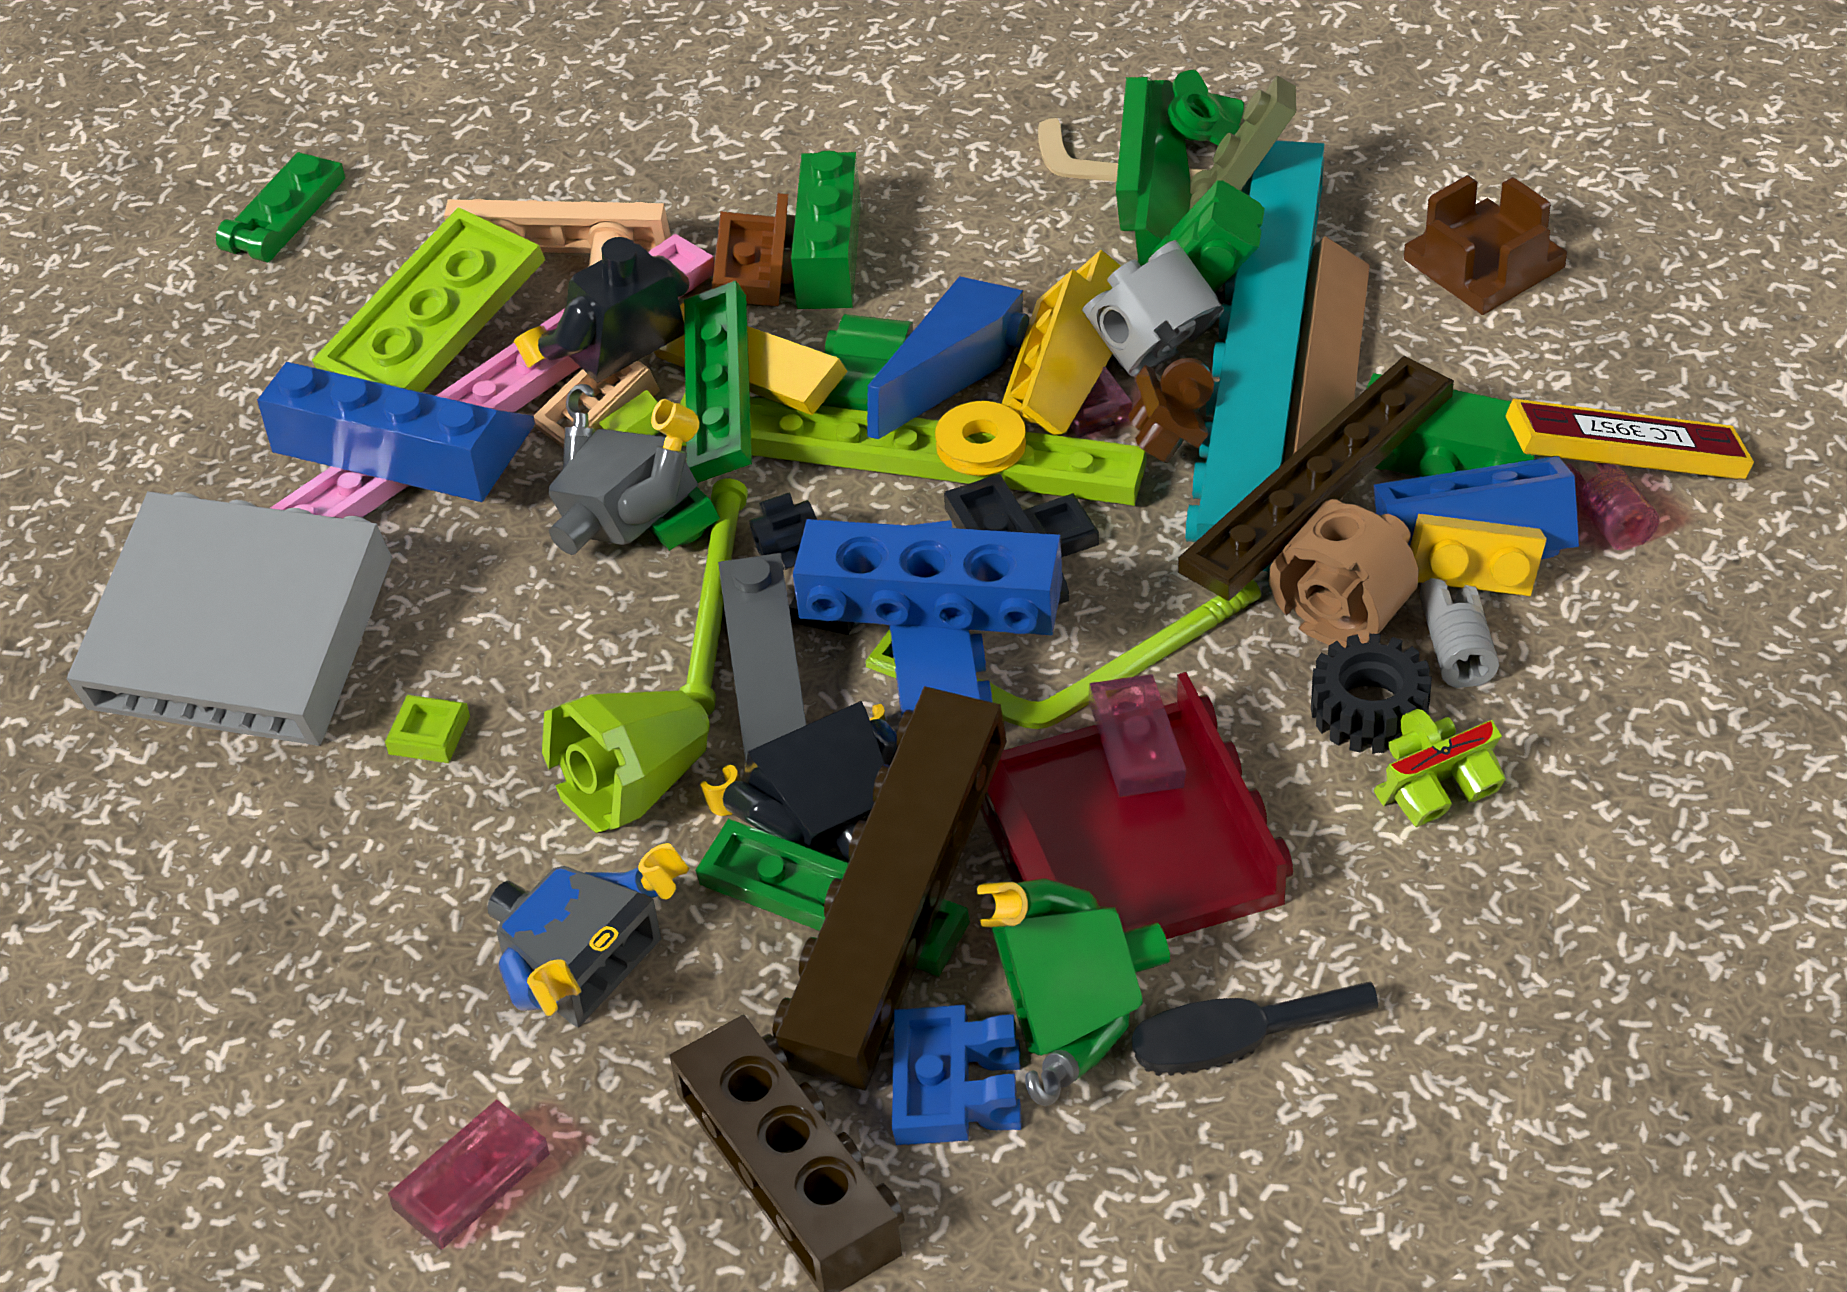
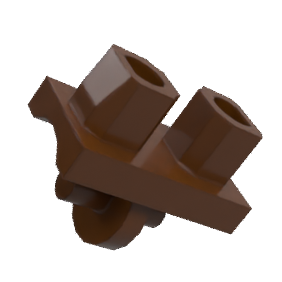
(1170, 408)

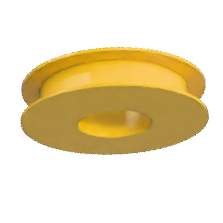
(986, 457)

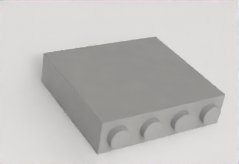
(232, 617)

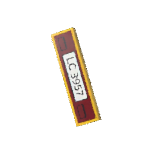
(1628, 439)

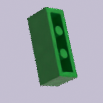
(826, 230)
(1459, 436)

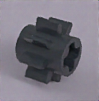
(781, 527)

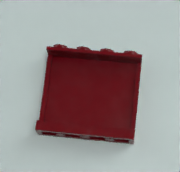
(1154, 856)

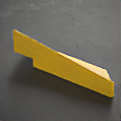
(1061, 350)

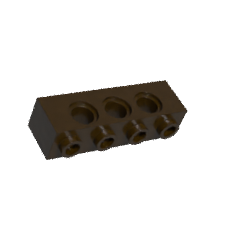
(832, 1241)

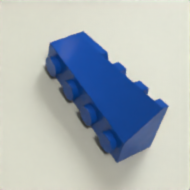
(390, 431)

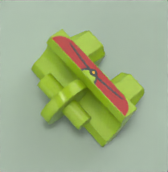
(1417, 778)

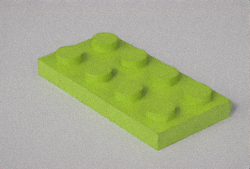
(433, 304)

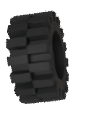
(1368, 666)

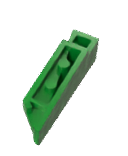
(1151, 166)

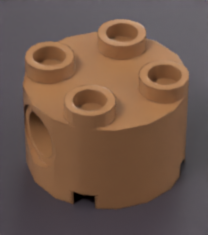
(1345, 572)

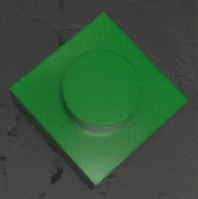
(685, 520)

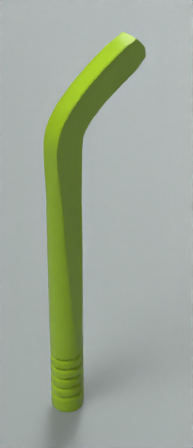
(1137, 659)

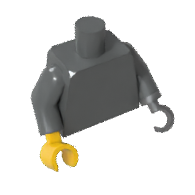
(618, 479)

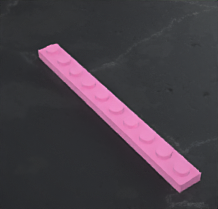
(497, 384)

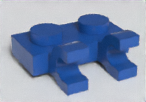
(932, 1074)

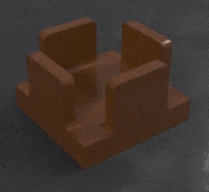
(1484, 248)

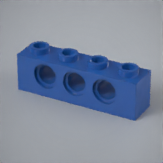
(928, 576)

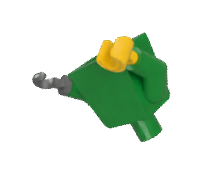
(1068, 974)

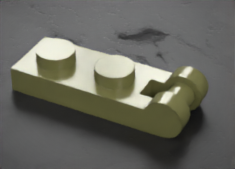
(1242, 153)

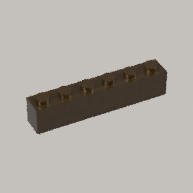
(891, 888)

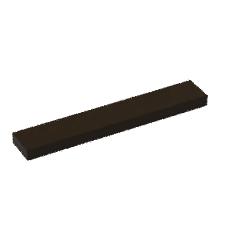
(1319, 471)

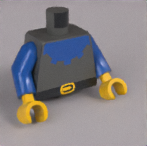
(580, 932)

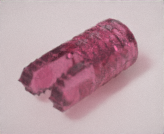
(1616, 506)

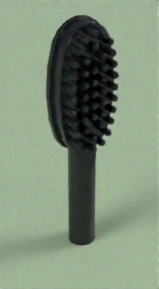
(1228, 1028)

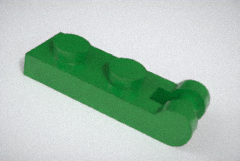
(281, 207)

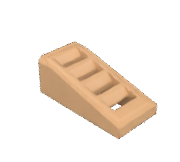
(633, 381)

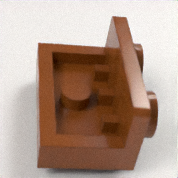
(754, 253)

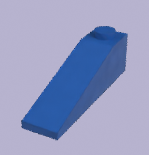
(951, 348)

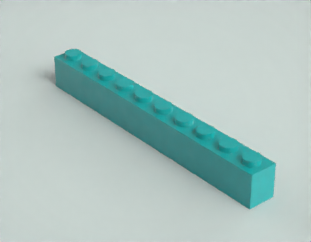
(1261, 338)

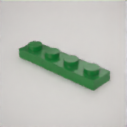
(718, 381)
(795, 883)

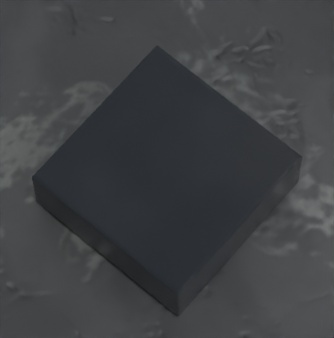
(1065, 518)

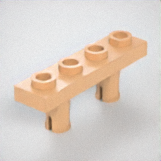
(573, 225)

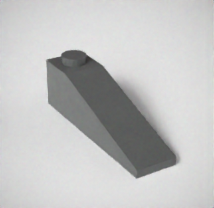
(761, 648)

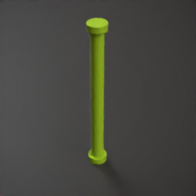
(728, 498)

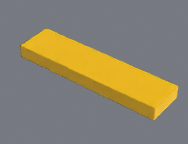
(779, 369)

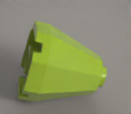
(622, 751)

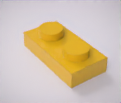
(1477, 554)

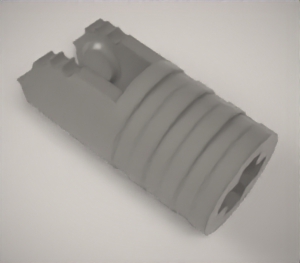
(1459, 634)

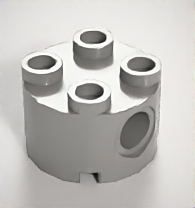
(1153, 308)

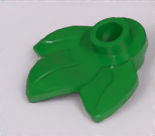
(1202, 114)

